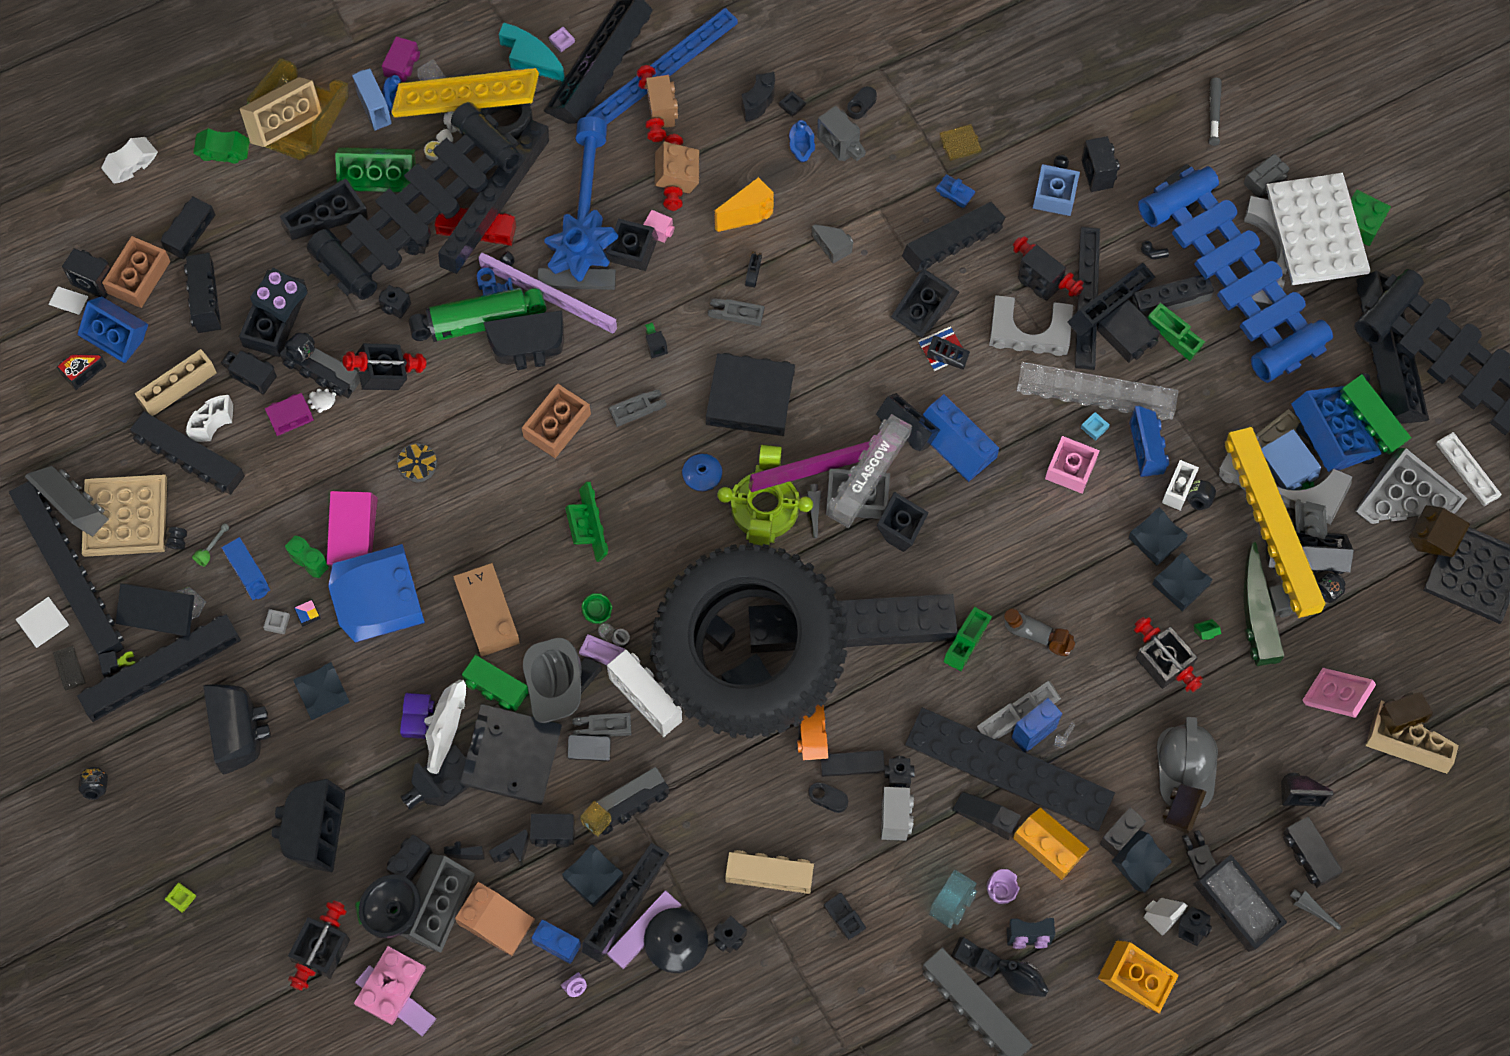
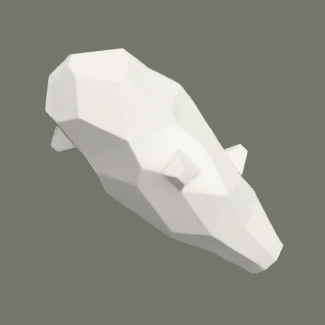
(444, 724)

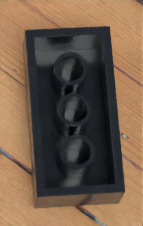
(265, 331)

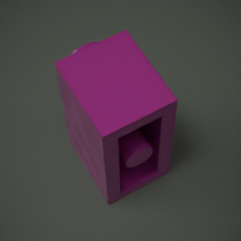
(401, 59)
(289, 414)

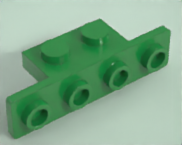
(585, 522)

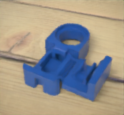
(491, 283)

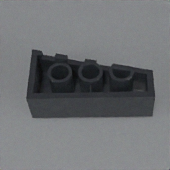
(324, 211)
(202, 293)

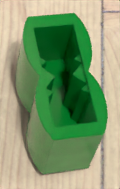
(306, 556)

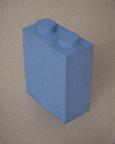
(372, 99)
(1291, 461)

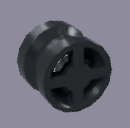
(175, 538)

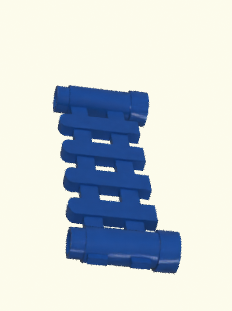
(1281, 353)

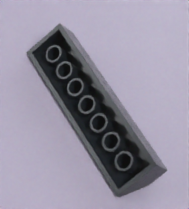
(599, 60)
(1395, 370)

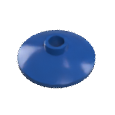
(702, 480)

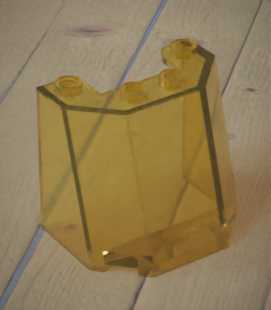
(310, 136)

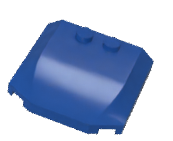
(375, 594)

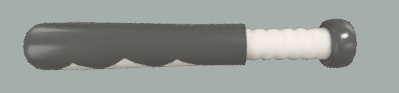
(1215, 101)

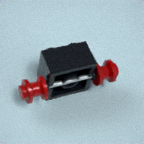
(1043, 272)
(383, 365)
(1166, 656)
(318, 947)

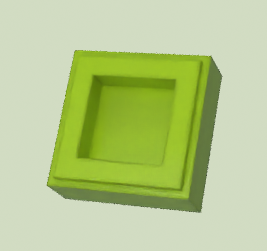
(180, 897)

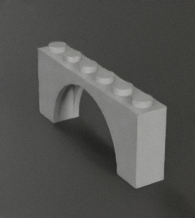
(1260, 214)
(1328, 493)

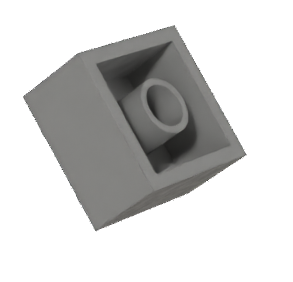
(896, 807)

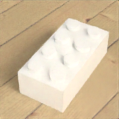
(644, 692)

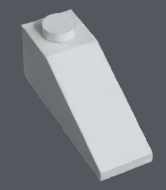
(1164, 914)

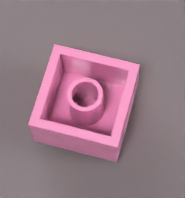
(1072, 464)

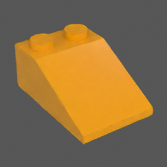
(746, 207)
(1137, 975)

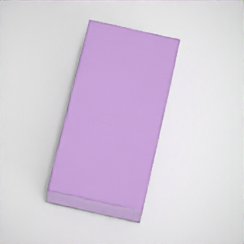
(600, 650)

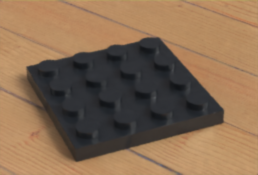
(1475, 576)

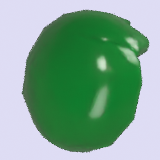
(596, 608)

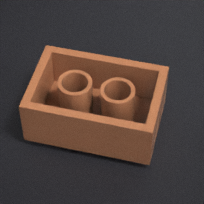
(136, 272)
(556, 421)

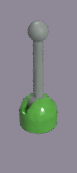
(202, 556)

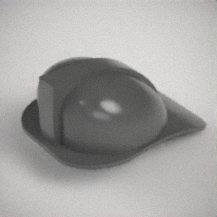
(553, 679)
(1187, 757)

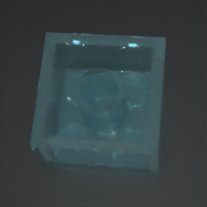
(952, 899)

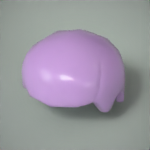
(1002, 886)

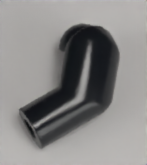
(1152, 253)

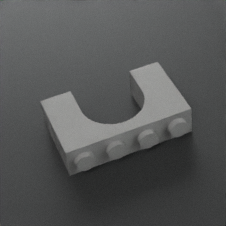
(1006, 334)

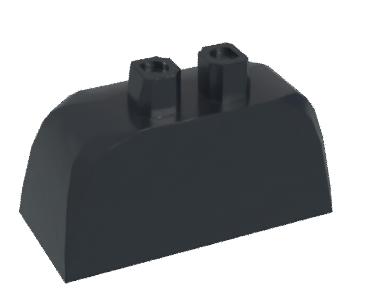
(526, 338)
(234, 726)
(311, 824)

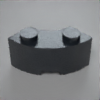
(759, 97)

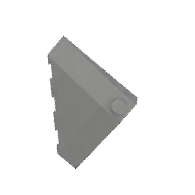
(1405, 490)

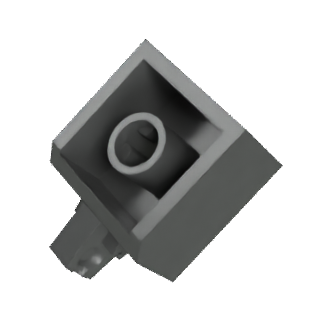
(840, 135)

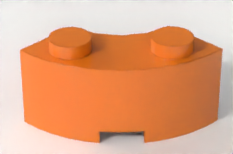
(813, 736)

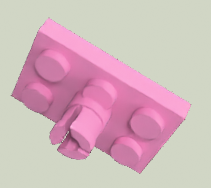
(1339, 692)
(390, 985)

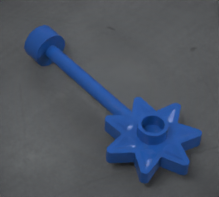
(585, 238)

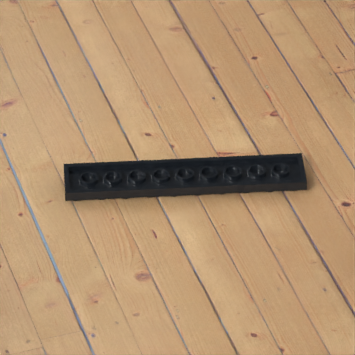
(1010, 769)

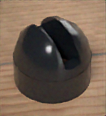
(1061, 161)
(507, 258)

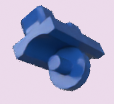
(955, 191)

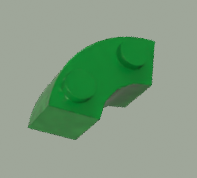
(221, 146)

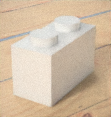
(1180, 485)

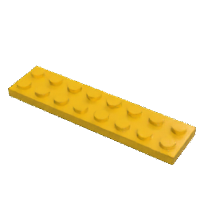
(450, 93)

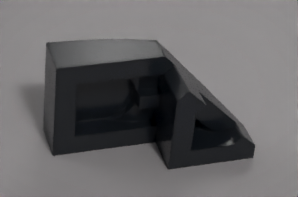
(470, 853)

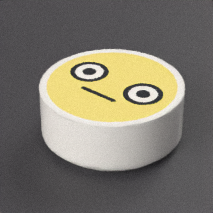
(429, 150)

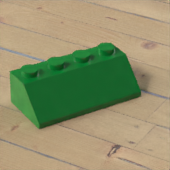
(374, 168)
(1374, 414)

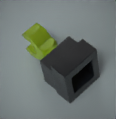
(110, 663)

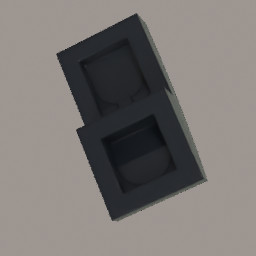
(844, 916)
(975, 957)

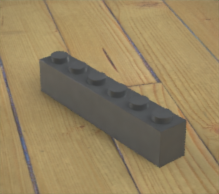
(975, 1005)

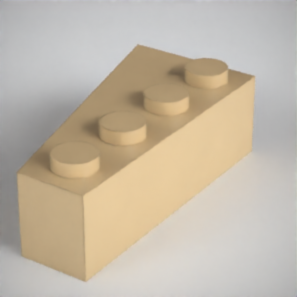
(1413, 744)

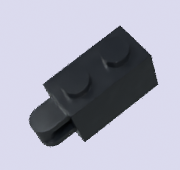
(250, 370)

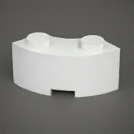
(124, 162)
(209, 418)

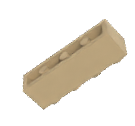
(175, 383)
(769, 872)

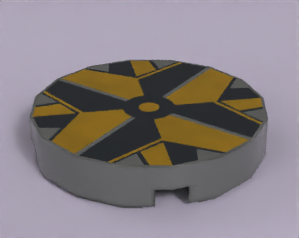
(417, 462)

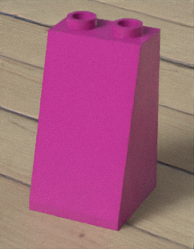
(350, 525)

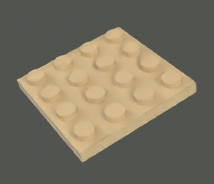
(134, 512)

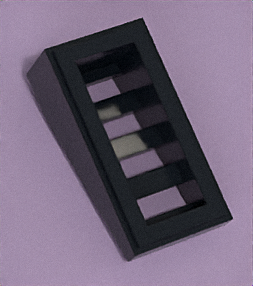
(944, 344)

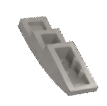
(1006, 718)

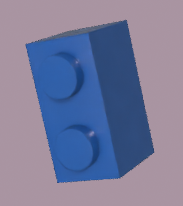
(556, 941)

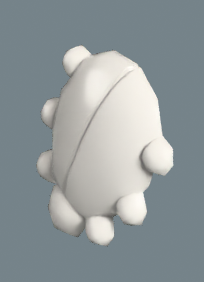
(321, 399)

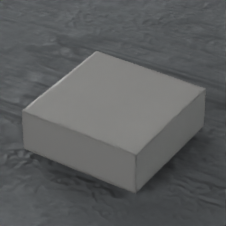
(276, 621)

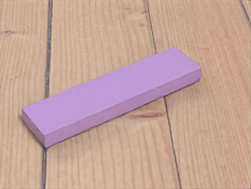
(633, 940)
(411, 1013)

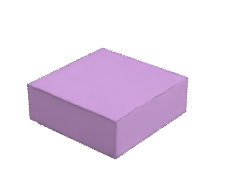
(561, 39)

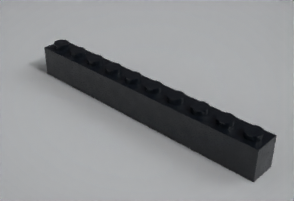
(492, 200)
(66, 570)

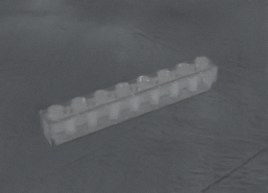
(1095, 390)

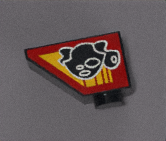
(80, 368)

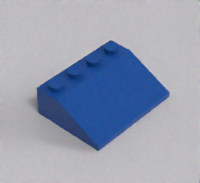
(1334, 429)

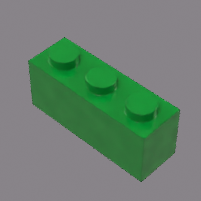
(494, 684)

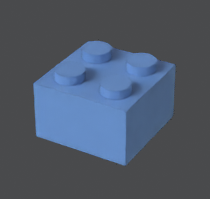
(1056, 190)

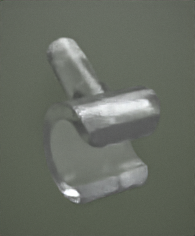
(1060, 740)

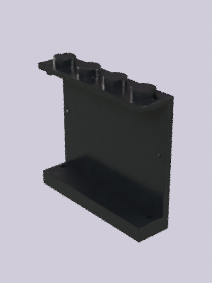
(750, 394)

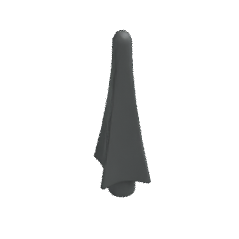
(815, 496)
(1307, 903)

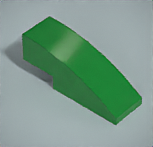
(1176, 331)
(967, 639)

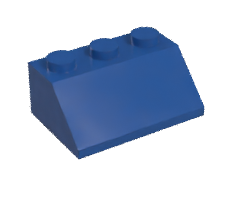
(112, 328)
(1148, 442)

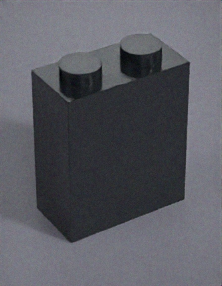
(1129, 331)

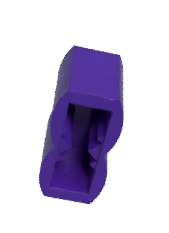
(415, 710)

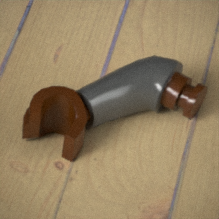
(1027, 627)

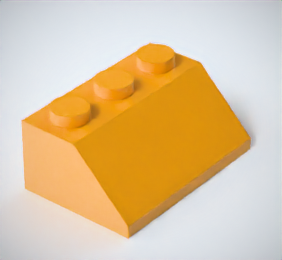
(1050, 843)

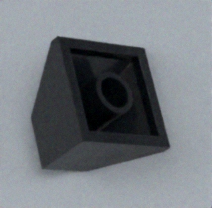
(1304, 791)

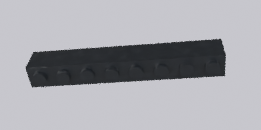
(158, 668)

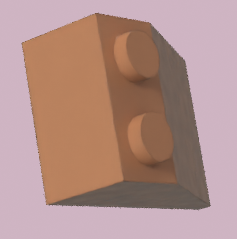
(494, 919)

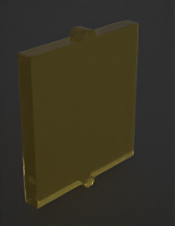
(960, 142)

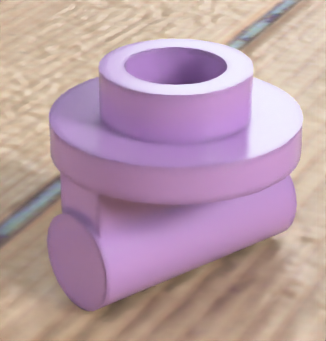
(575, 985)

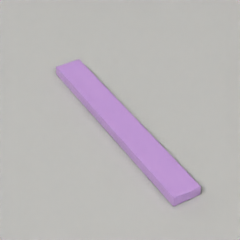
(549, 293)

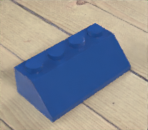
(960, 439)

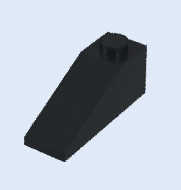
(987, 814)

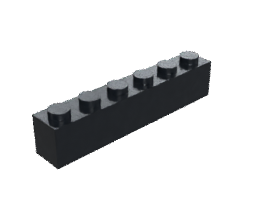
(953, 237)
(187, 453)

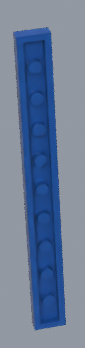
(666, 65)

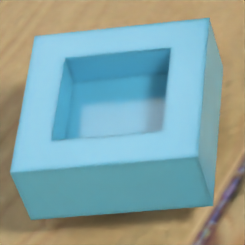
(1095, 426)

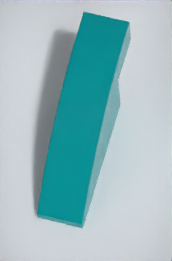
(530, 52)

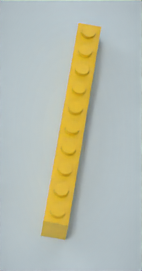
(1274, 523)

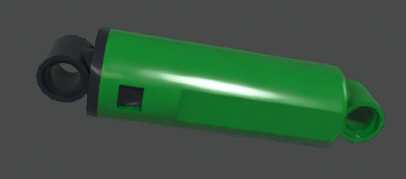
(469, 315)

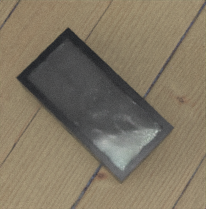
(1240, 903)

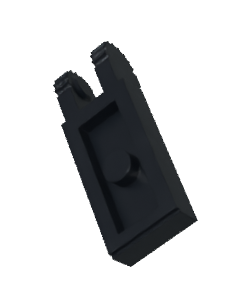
(1201, 857)

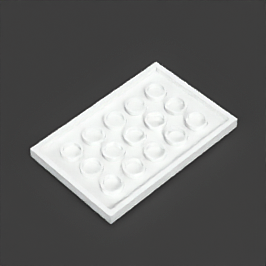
(1317, 229)

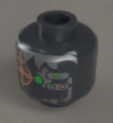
(300, 347)
(1331, 587)

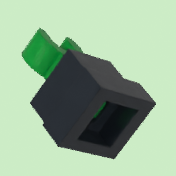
(655, 341)

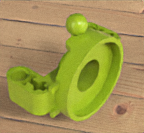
(759, 525)

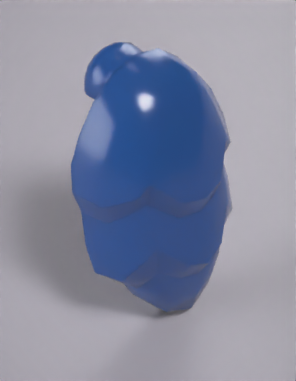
(389, 90)
(801, 141)

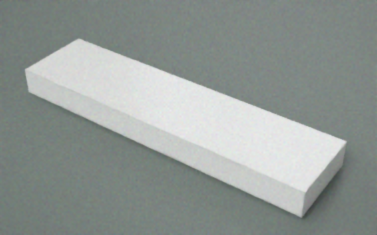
(1468, 469)

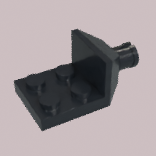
(440, 787)

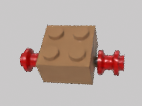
(661, 102)
(676, 170)

